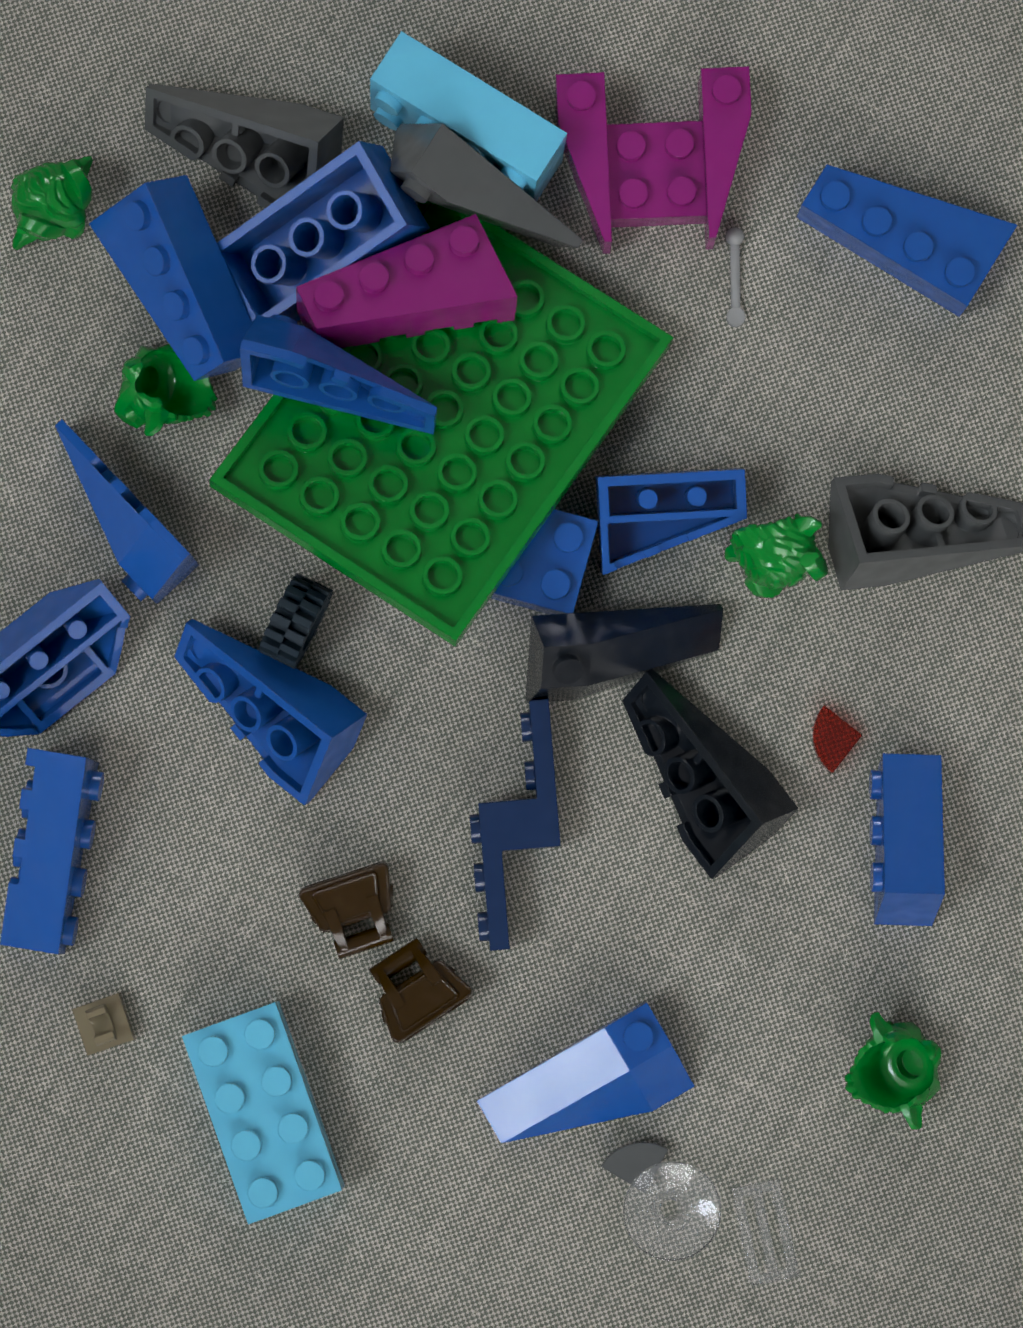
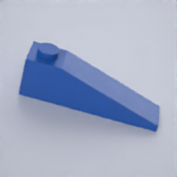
(600, 1078)

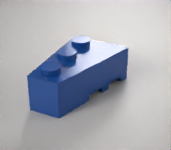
(664, 509)
(907, 839)

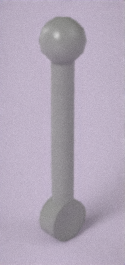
(735, 316)

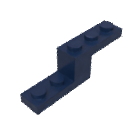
(516, 825)

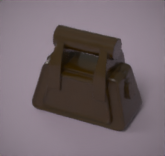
(349, 900)
(420, 998)

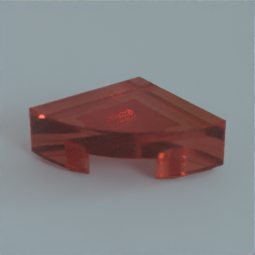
(832, 738)

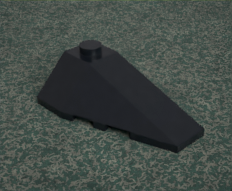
(602, 649)
(716, 785)

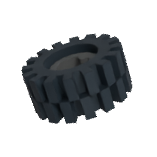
(295, 620)

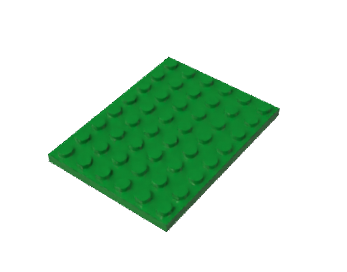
(516, 421)

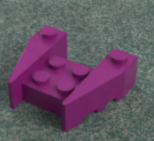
(654, 169)

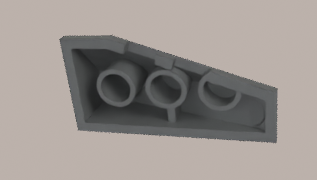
(248, 139)
(451, 174)
(905, 532)

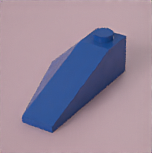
(306, 367)
(138, 539)
(287, 715)

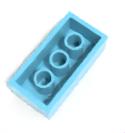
(426, 88)
(263, 1112)

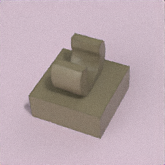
(104, 1024)

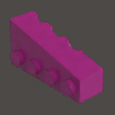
(411, 288)

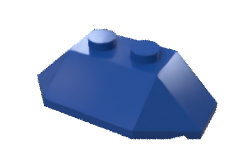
(58, 655)

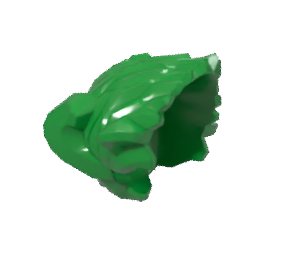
(51, 201)
(161, 391)
(777, 554)
(896, 1070)

